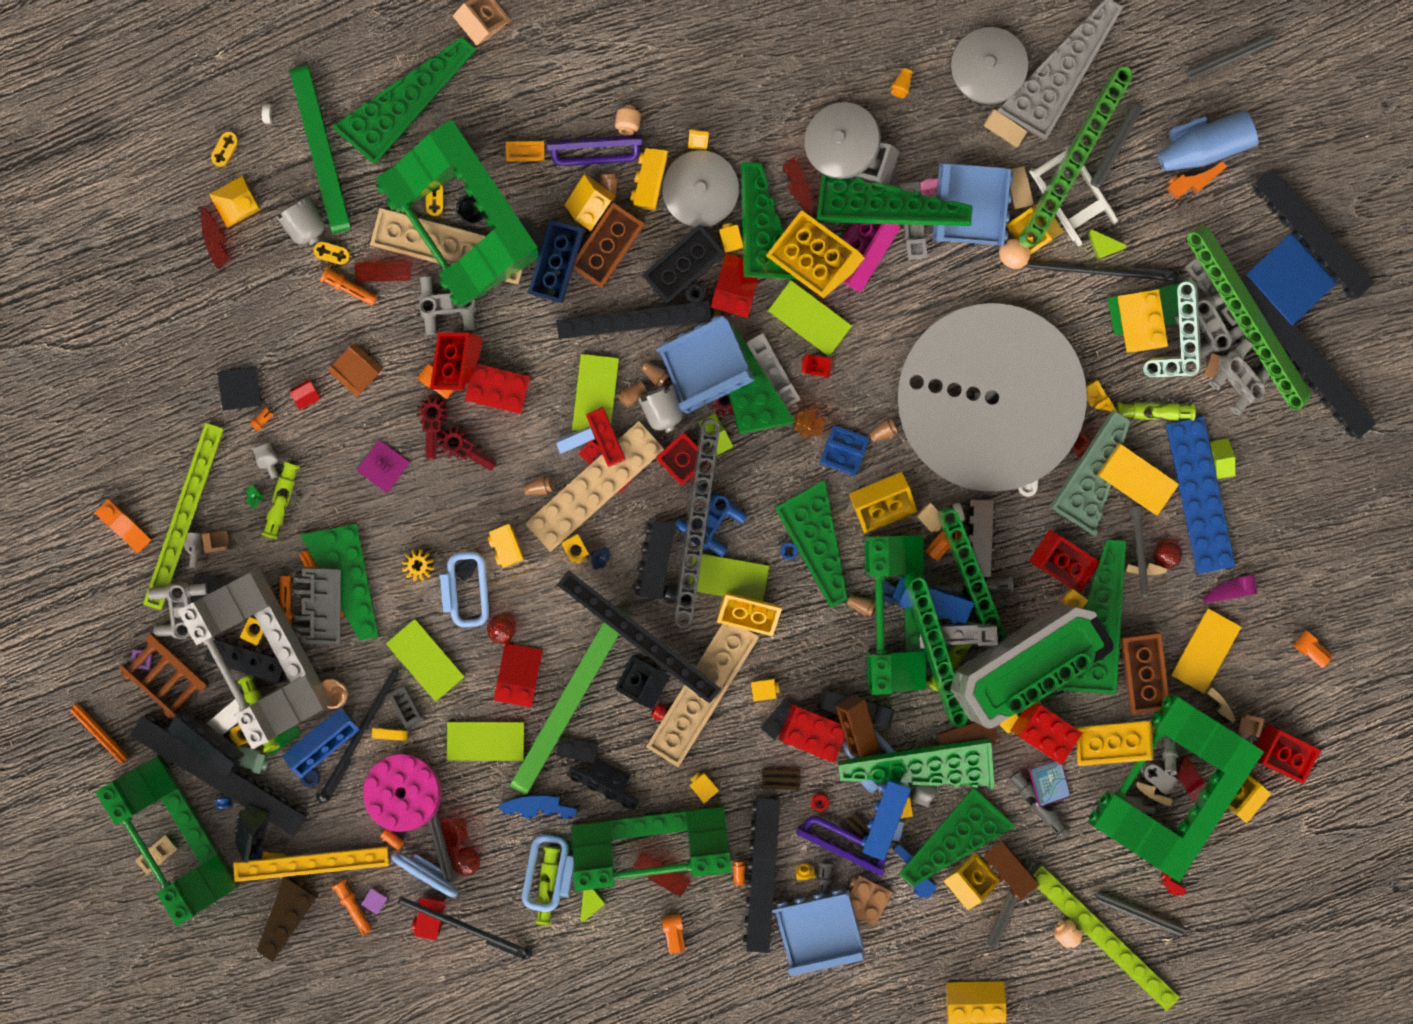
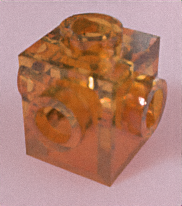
(809, 424)

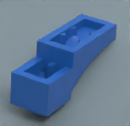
(924, 888)

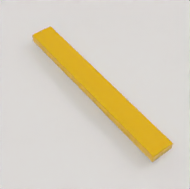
(311, 863)

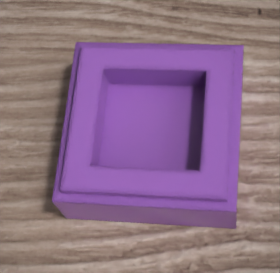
(147, 664)
(374, 901)

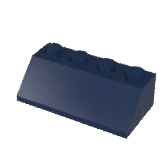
(556, 261)

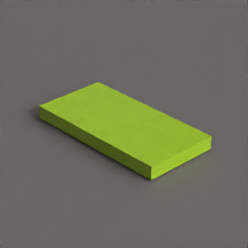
(809, 318)
(594, 388)
(732, 576)
(425, 660)
(485, 741)

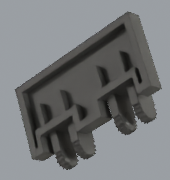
(322, 606)

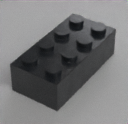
(683, 264)

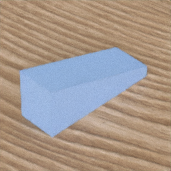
(574, 439)

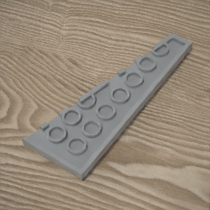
(1054, 82)

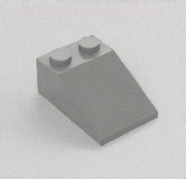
(882, 166)

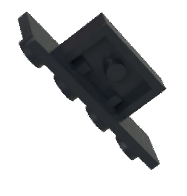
(607, 781)

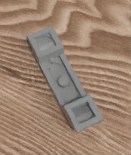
(914, 234)
(1205, 284)
(773, 370)
(968, 634)

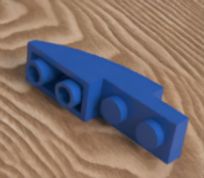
(529, 805)

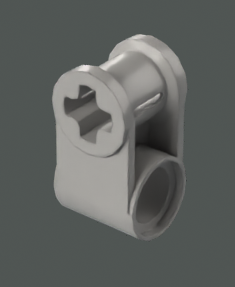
(1159, 779)

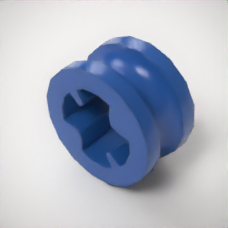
(782, 551)
(223, 802)

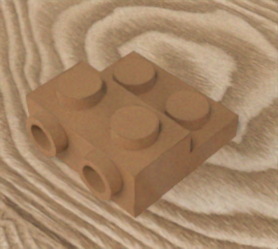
(868, 898)

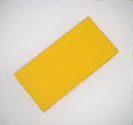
(1137, 479)
(1205, 651)
(1115, 743)

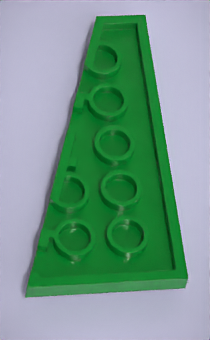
(757, 403)
(812, 531)
(343, 550)
(961, 833)

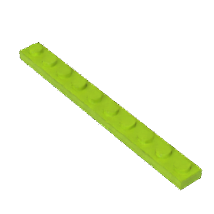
(185, 511)
(1105, 939)

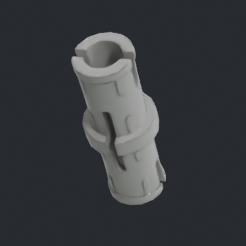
(1170, 756)

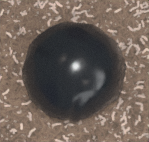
(467, 210)

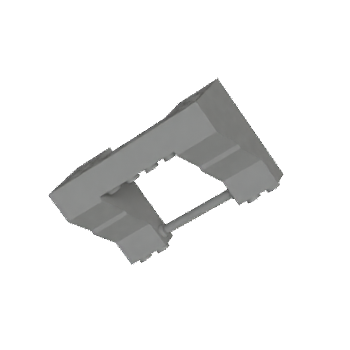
(285, 705)

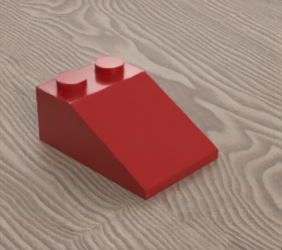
(733, 290)
(454, 360)
(1064, 561)
(518, 675)
(1286, 753)

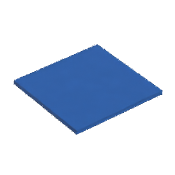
(1291, 279)

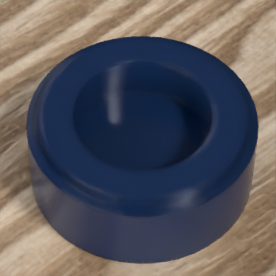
(311, 778)

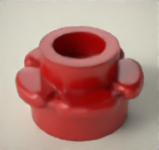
(658, 712)
(819, 797)

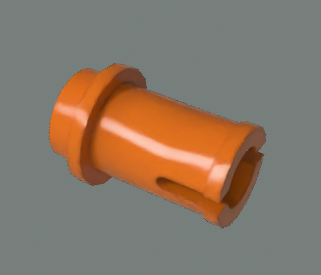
(260, 420)
(392, 839)
(739, 872)

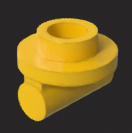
(805, 871)

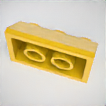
(649, 179)
(1142, 321)
(883, 502)
(748, 614)
(976, 1002)

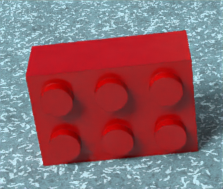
(497, 389)
(1046, 732)
(812, 733)

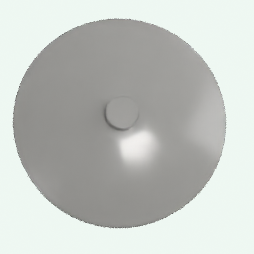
(989, 65)
(842, 140)
(700, 188)

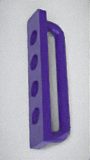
(555, 145)
(805, 833)

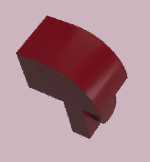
(1189, 778)

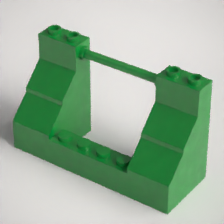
(427, 167)
(894, 669)
(1212, 743)
(595, 853)
(199, 886)

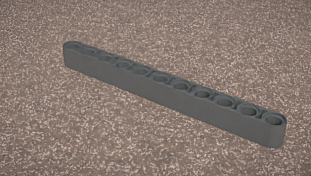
(699, 532)

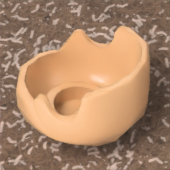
(1014, 254)
(336, 691)

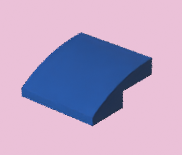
(844, 450)

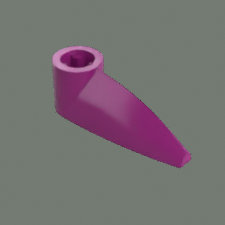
(1233, 589)

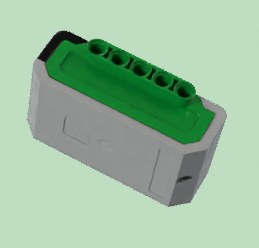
(1030, 664)

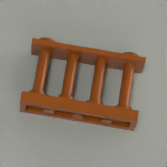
(168, 657)

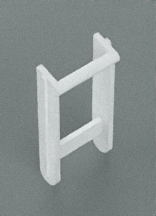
(1084, 215)

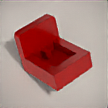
(817, 365)
(1173, 888)

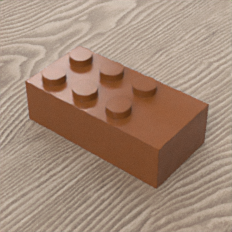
(608, 245)
(1144, 671)

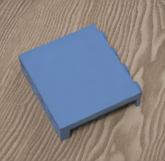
(989, 195)
(706, 363)
(819, 931)

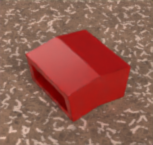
(305, 394)

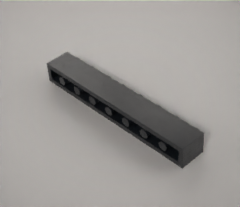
(1313, 234)
(634, 320)
(762, 875)

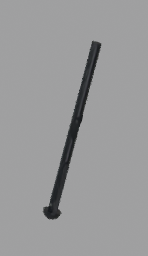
(1134, 272)
(344, 762)
(492, 940)

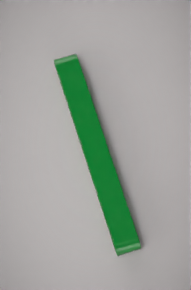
(320, 148)
(975, 575)
(932, 642)

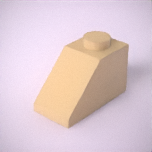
(929, 518)

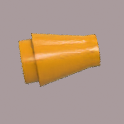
(901, 85)

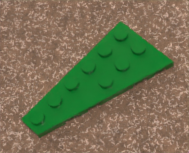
(760, 225)

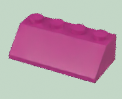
(872, 243)

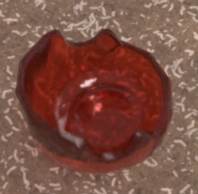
(1167, 553)
(501, 628)
(467, 862)

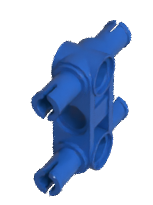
(713, 521)

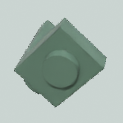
(253, 759)

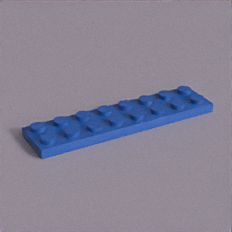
(1200, 495)

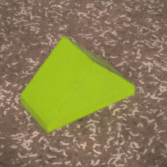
(1104, 245)
(723, 442)
(1223, 458)
(591, 903)

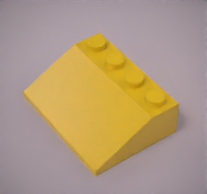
(815, 255)

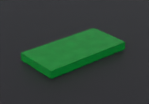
(1169, 305)

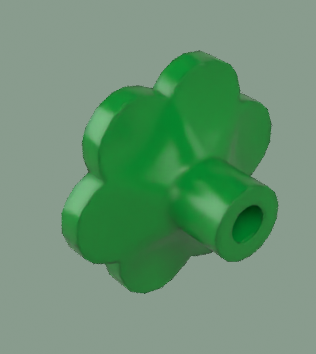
(254, 496)

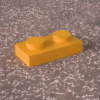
(525, 151)

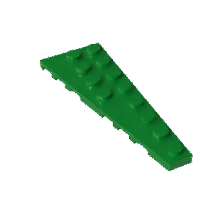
(389, 114)
(879, 203)
(1106, 602)
(933, 766)

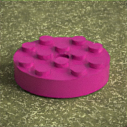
(383, 797)

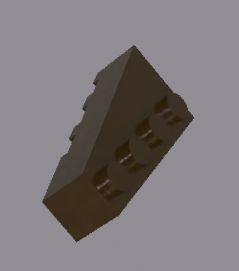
(980, 532)
(287, 913)

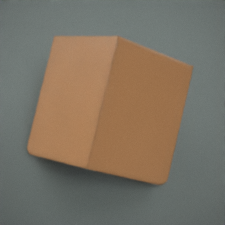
(1212, 366)
(216, 541)
(1250, 725)

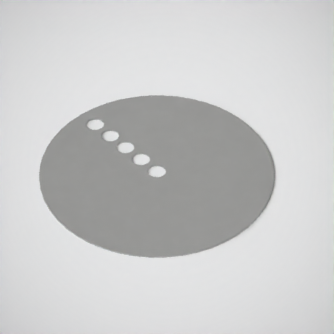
(1037, 406)

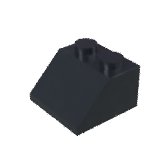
(642, 682)
(250, 831)

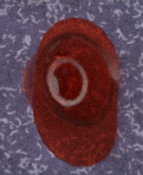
(454, 835)

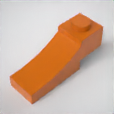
(1181, 184)
(123, 526)

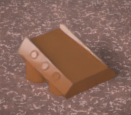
(355, 369)

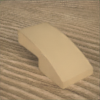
(1005, 128)
(1020, 188)
(1151, 569)
(1223, 708)
(1149, 790)
(160, 852)

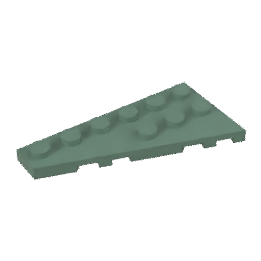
(1084, 491)

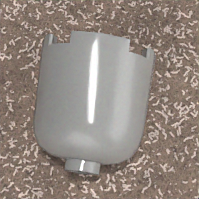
(302, 222)
(662, 408)

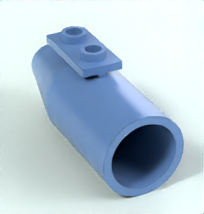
(1203, 143)

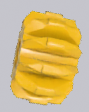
(412, 561)

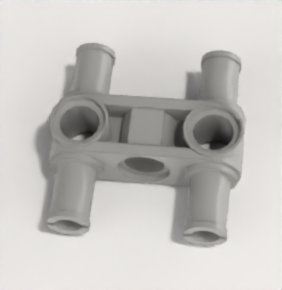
(441, 306)
(1214, 327)
(1241, 377)
(176, 603)

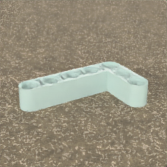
(1185, 336)

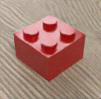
(680, 459)
(424, 925)

